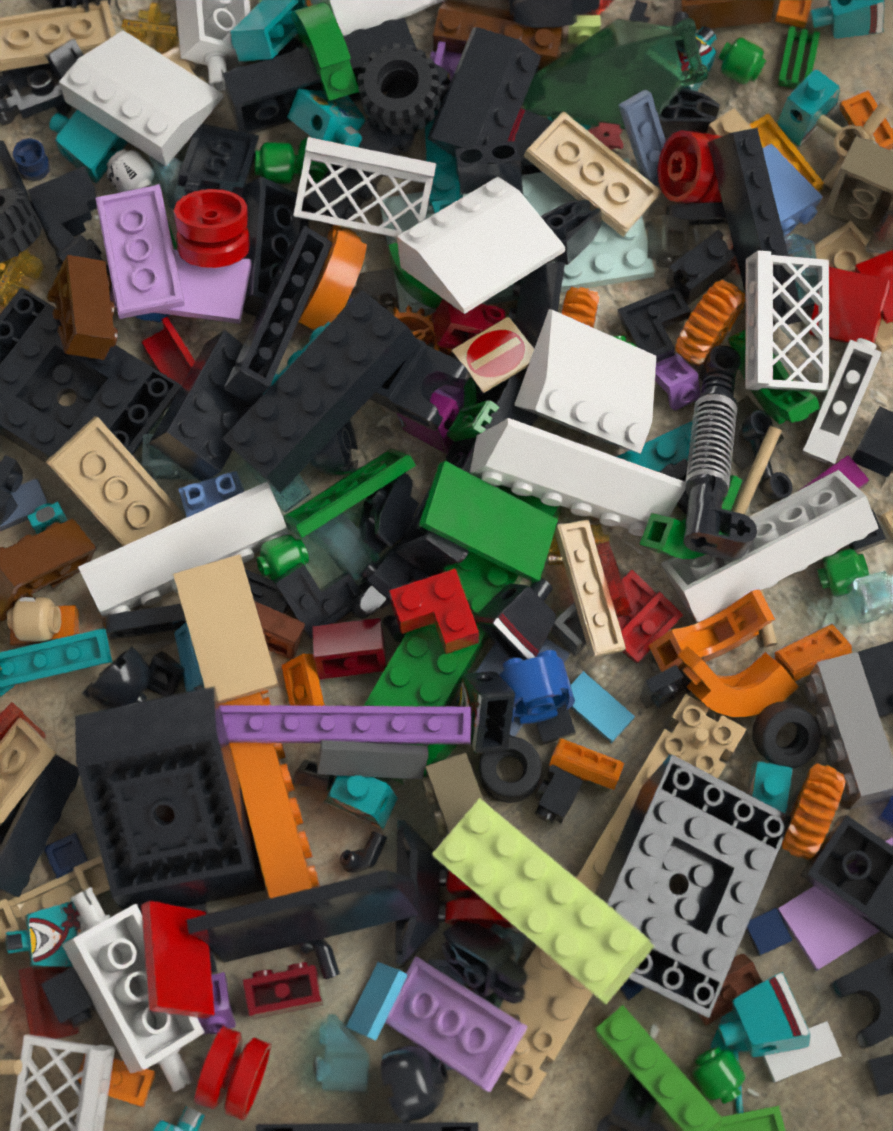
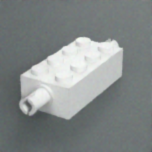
(206, 34)
(114, 973)

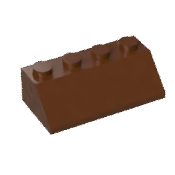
(458, 19)

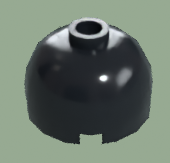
(336, 455)
(120, 682)
(415, 1081)

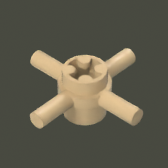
(845, 136)

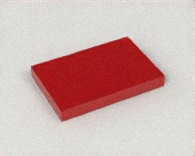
(176, 962)

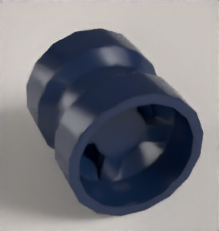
(31, 159)

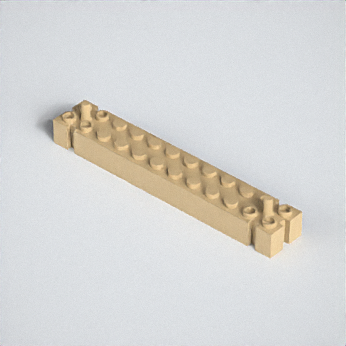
(551, 993)

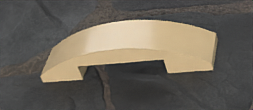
(53, 893)

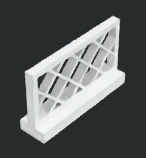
(367, 161)
(761, 317)
(91, 1092)

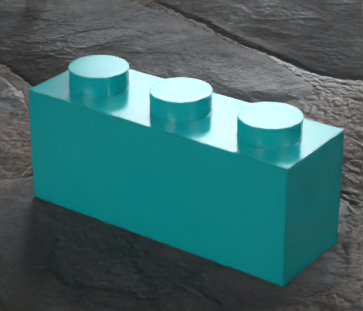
(265, 29)

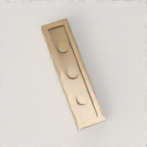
(589, 588)

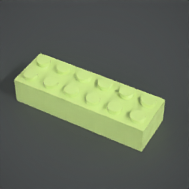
(543, 901)

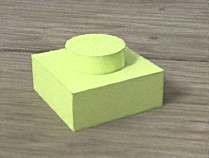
(584, 28)

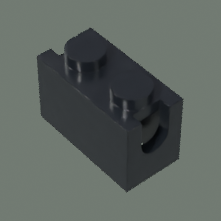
(702, 267)

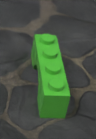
(657, 1073)

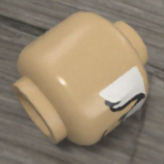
(34, 619)

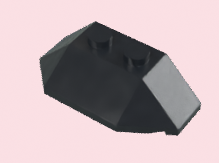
(418, 863)

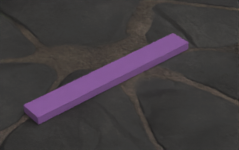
(348, 724)

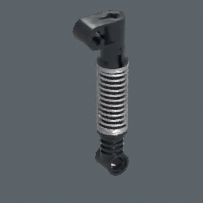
(709, 481)

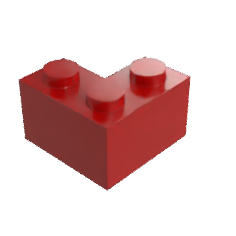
(437, 601)

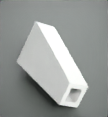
(842, 401)

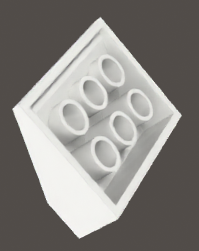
(139, 95)
(478, 245)
(590, 383)

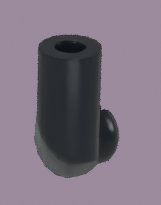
(324, 955)

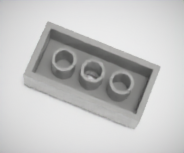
(851, 729)

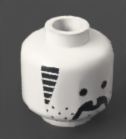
(129, 171)

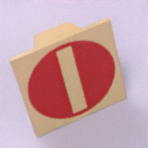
(495, 354)

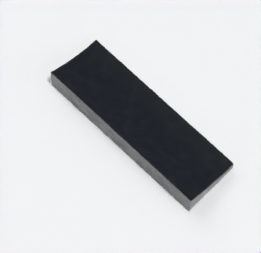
(307, 915)

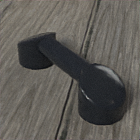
(773, 485)

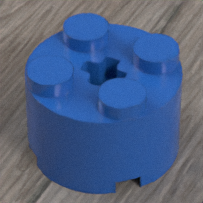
(539, 686)

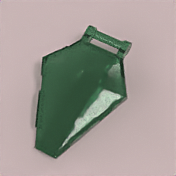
(615, 67)

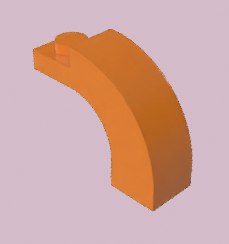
(335, 278)
(716, 634)
(742, 693)

